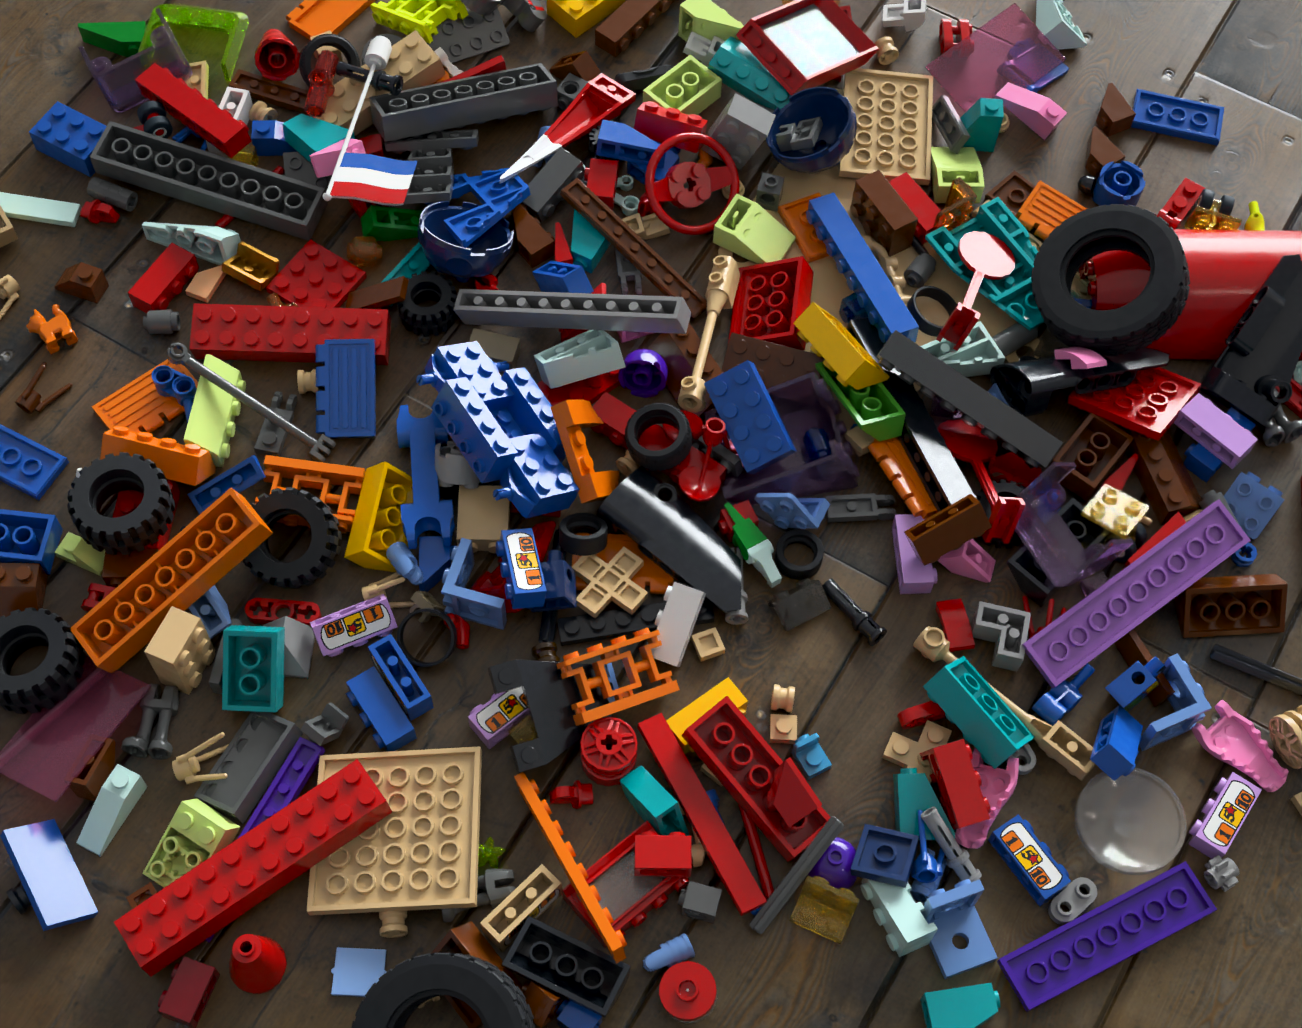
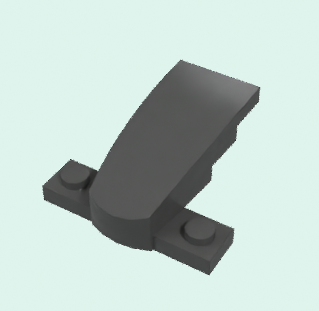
(434, 158)

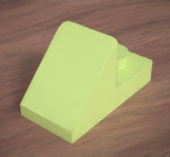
(80, 553)

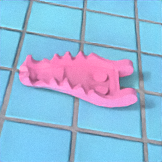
(1240, 745)
(997, 788)

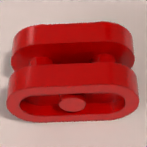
(947, 31)

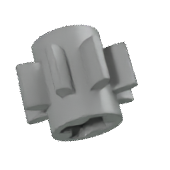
(1221, 873)

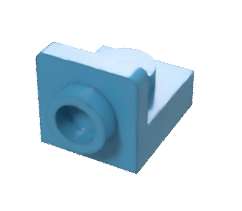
(810, 756)

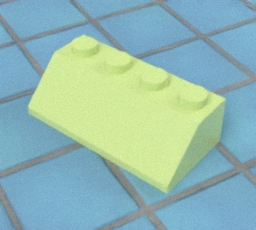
(214, 412)

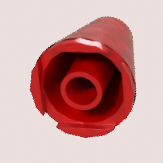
(276, 56)
(256, 963)

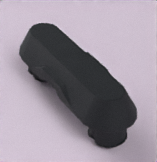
(641, 79)

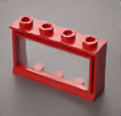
(620, 891)

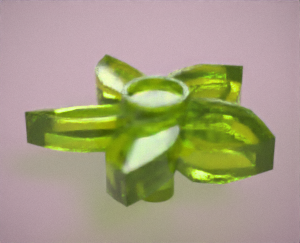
(489, 854)

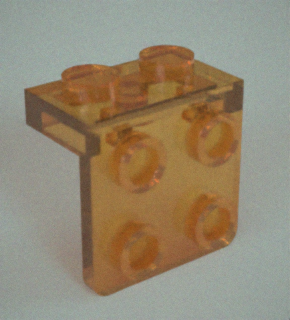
(957, 207)

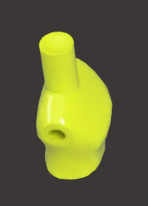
(1256, 219)

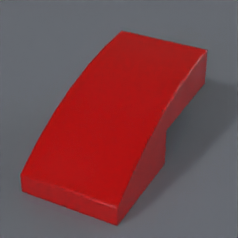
(955, 624)

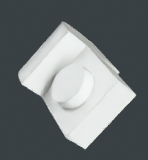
(909, 14)
(702, 48)

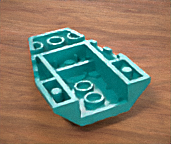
(1012, 293)

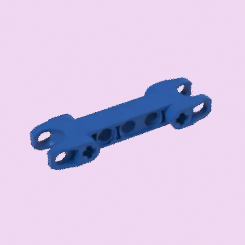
(426, 510)

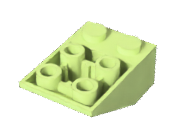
(706, 20)
(949, 166)
(752, 232)
(189, 840)

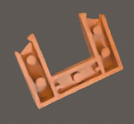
(569, 419)

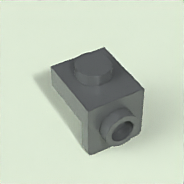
(326, 726)

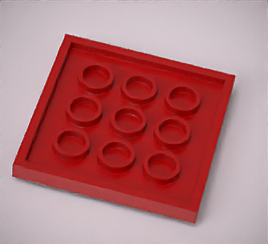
(1143, 406)

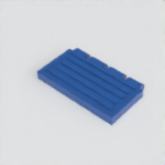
(349, 388)

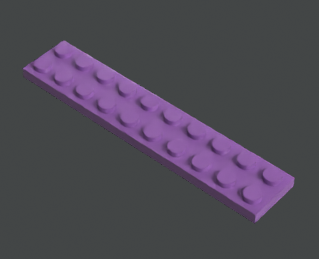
(1135, 593)

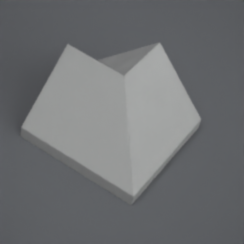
(297, 646)

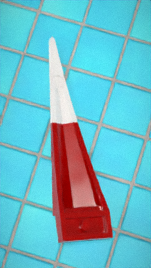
(597, 101)

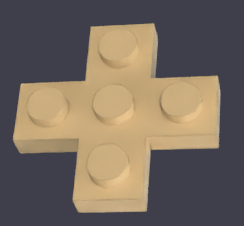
(610, 582)
(906, 752)

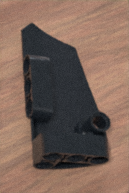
(1262, 348)
(1032, 380)
(674, 537)

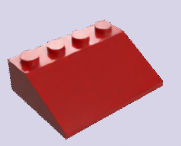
(771, 300)

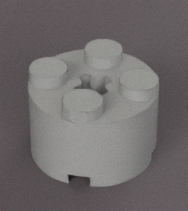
(453, 467)

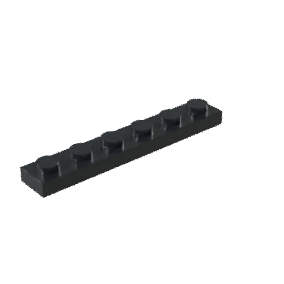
(618, 623)

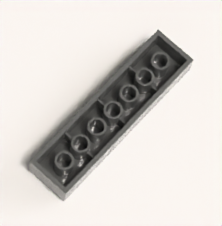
(463, 102)
(969, 400)

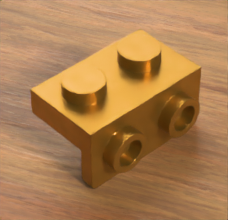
(251, 266)

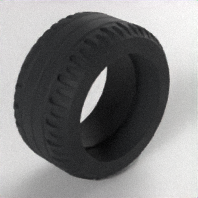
(326, 40)
(658, 414)

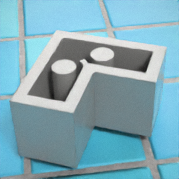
(1004, 627)

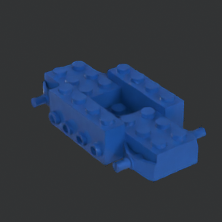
(501, 427)

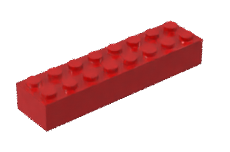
(283, 331)

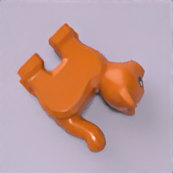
(53, 330)

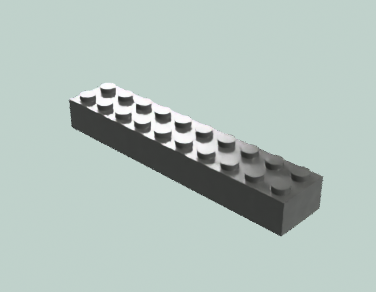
(209, 180)

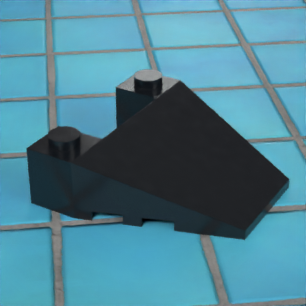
(549, 707)

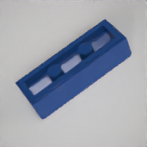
(238, 477)

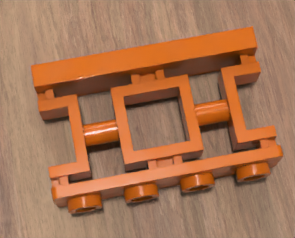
(316, 476)
(623, 696)

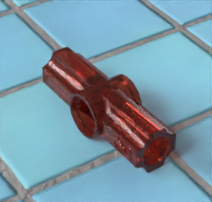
(321, 83)

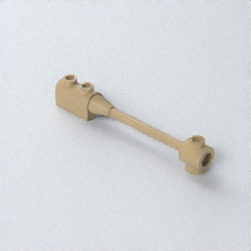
(719, 296)
(1056, 740)

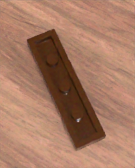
(271, 91)

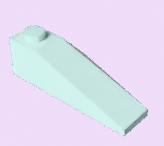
(1057, 26)
(206, 242)

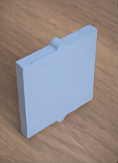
(357, 970)

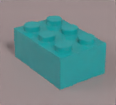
(253, 668)

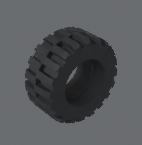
(112, 476)
(322, 546)
(53, 676)

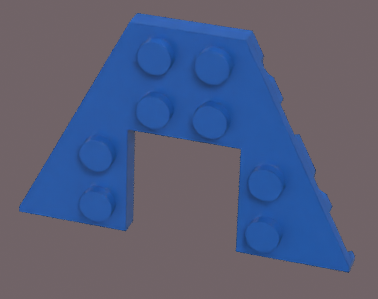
(496, 202)

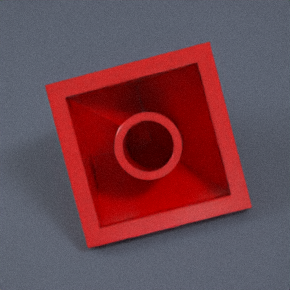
(792, 794)

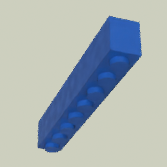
(860, 268)

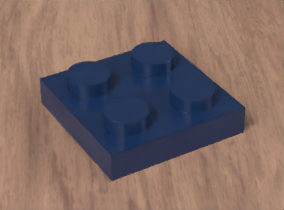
(885, 855)

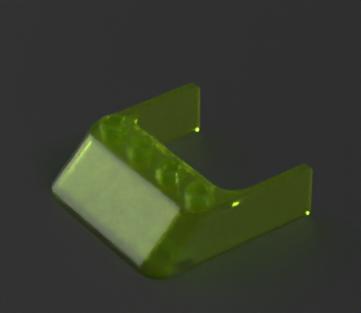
(228, 21)

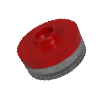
(688, 992)

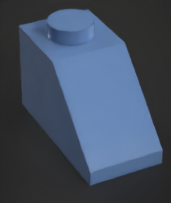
(212, 611)

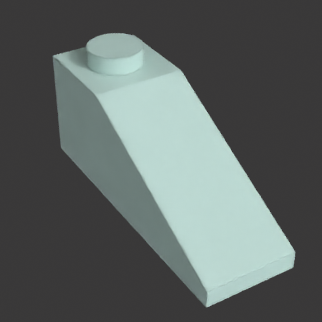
(111, 809)

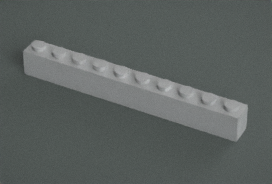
(573, 310)

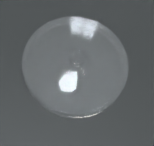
(1130, 822)

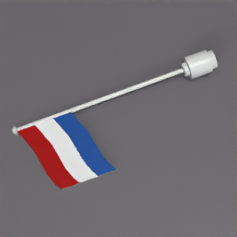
(368, 175)

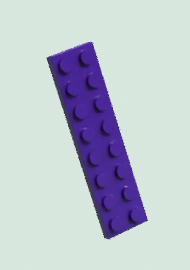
(1106, 936)

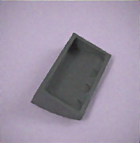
(250, 763)

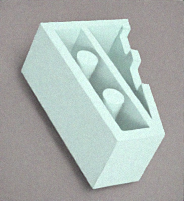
(974, 356)
(579, 358)
(899, 916)

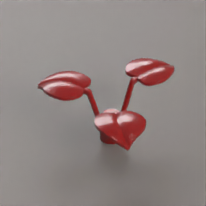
(693, 481)

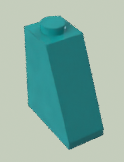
(983, 124)
(312, 134)
(587, 244)
(912, 794)
(653, 802)
(960, 1006)

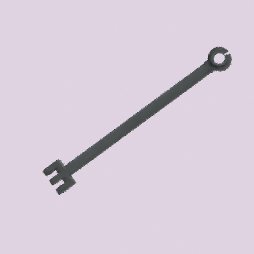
(316, 445)

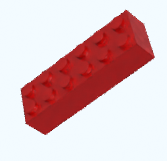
(746, 769)

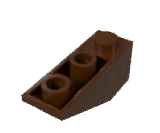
(532, 240)

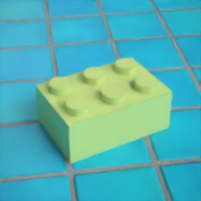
(685, 87)

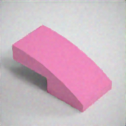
(1080, 357)

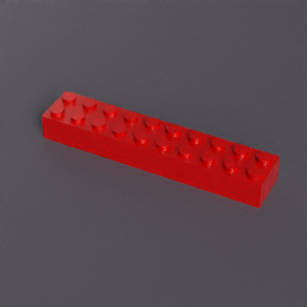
(252, 868)

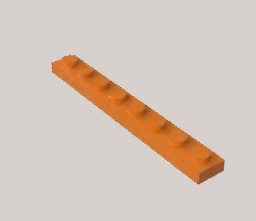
(575, 872)

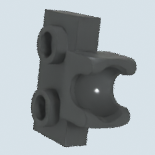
(799, 137)

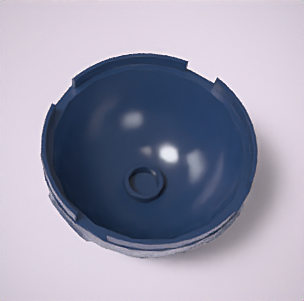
(835, 136)
(449, 256)

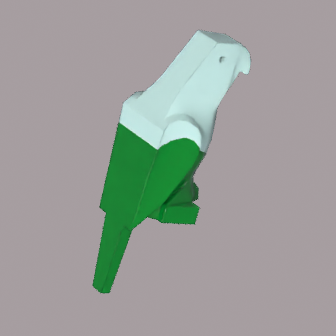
(754, 546)

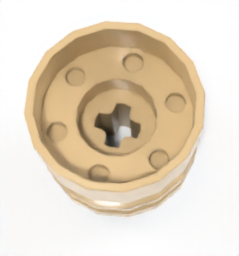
(1287, 736)

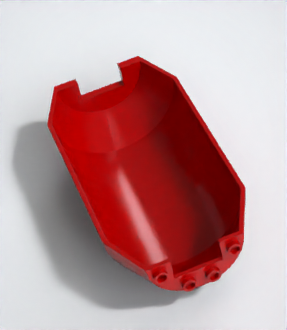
(1224, 279)

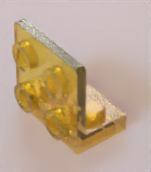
(824, 908)

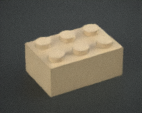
(180, 650)

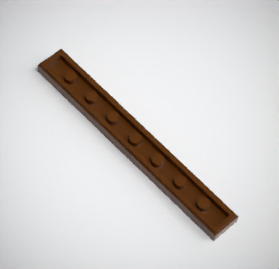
(632, 246)

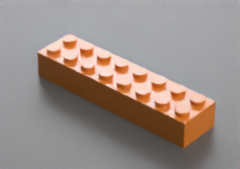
(170, 578)

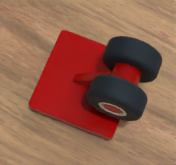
(154, 119)

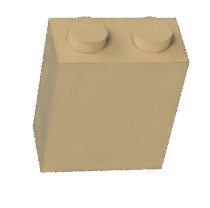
(482, 517)

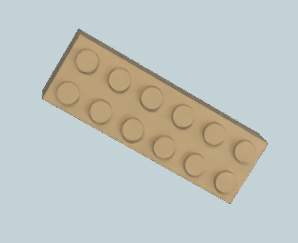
(409, 58)

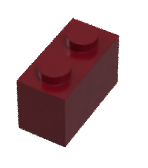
(188, 992)

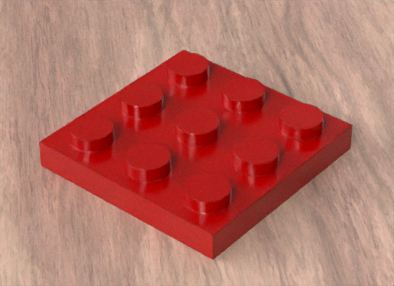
(316, 278)

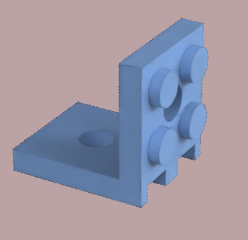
(466, 602)
(1186, 701)
(957, 916)

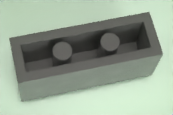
(549, 182)

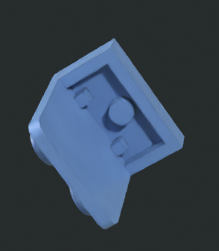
(1252, 503)
(791, 511)

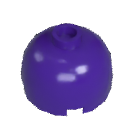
(643, 373)
(836, 864)

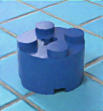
(1119, 184)

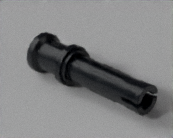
(378, 81)
(860, 619)

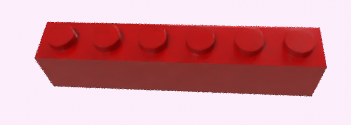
(194, 110)
(615, 418)

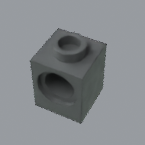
(569, 89)
(770, 191)
(700, 901)

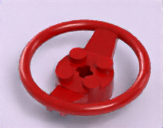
(700, 180)

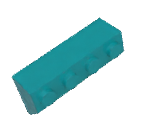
(747, 75)
(978, 712)

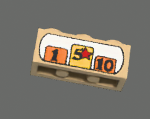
(528, 899)

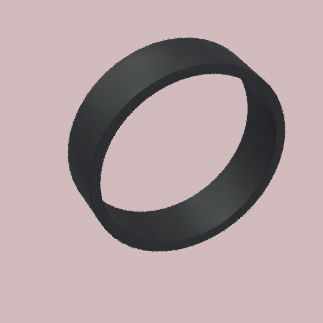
(936, 294)
(400, 641)

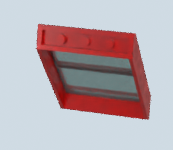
(807, 43)

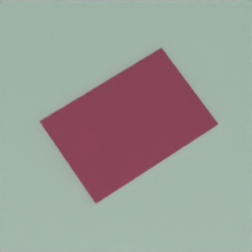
(996, 53)
(62, 739)

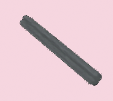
(796, 875)

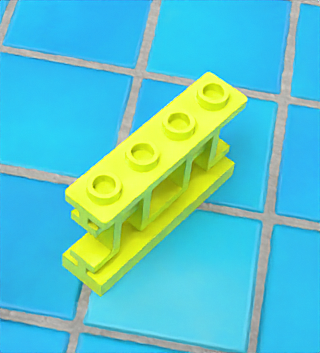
(400, 17)

